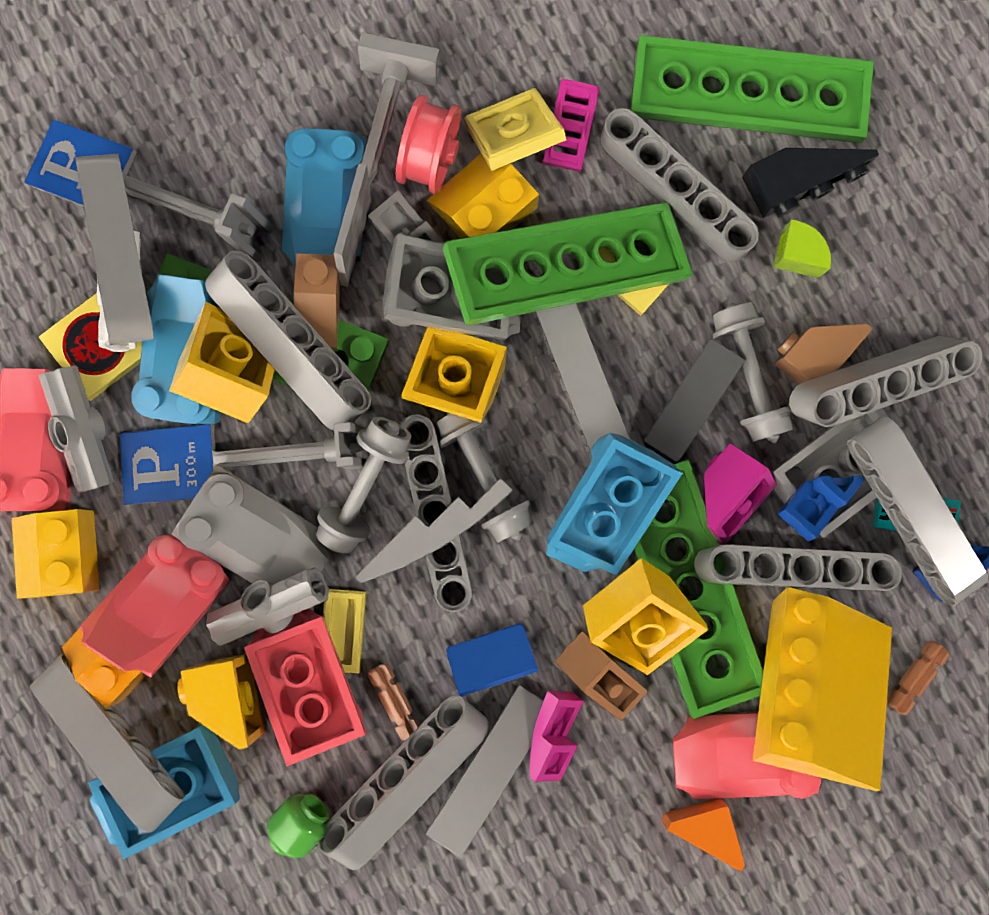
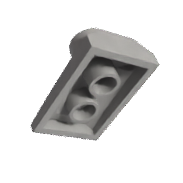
(423, 293)
(828, 457)
(249, 531)

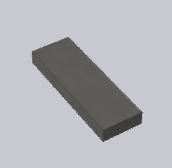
(694, 400)

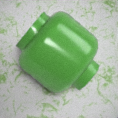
(298, 825)

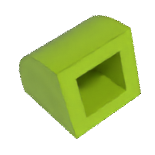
(802, 250)

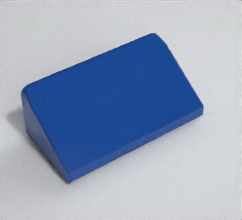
(491, 659)

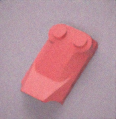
(31, 468)
(154, 606)
(304, 687)
(717, 761)

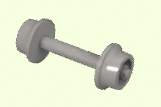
(736, 322)
(508, 520)
(342, 528)

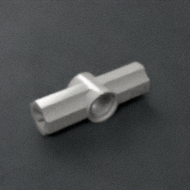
(76, 428)
(267, 606)

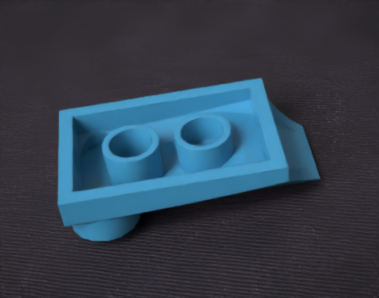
(318, 188)
(173, 311)
(611, 505)
(200, 771)

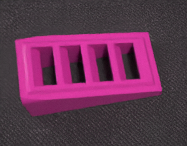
(580, 93)

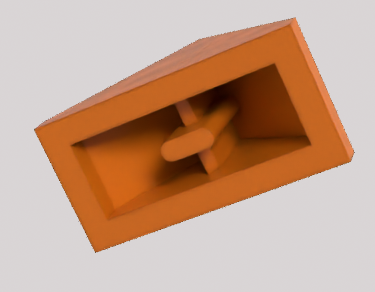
(708, 828)

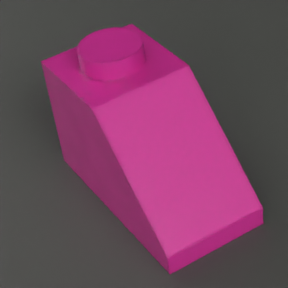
(733, 491)

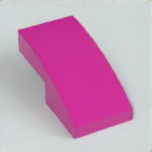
(550, 745)

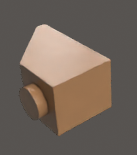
(318, 294)
(819, 350)
(600, 676)

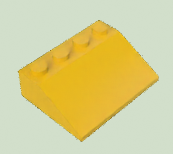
(824, 690)

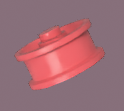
(428, 144)

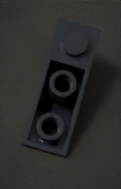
(802, 172)

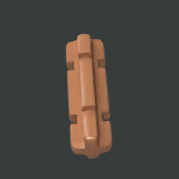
(917, 677)
(394, 700)

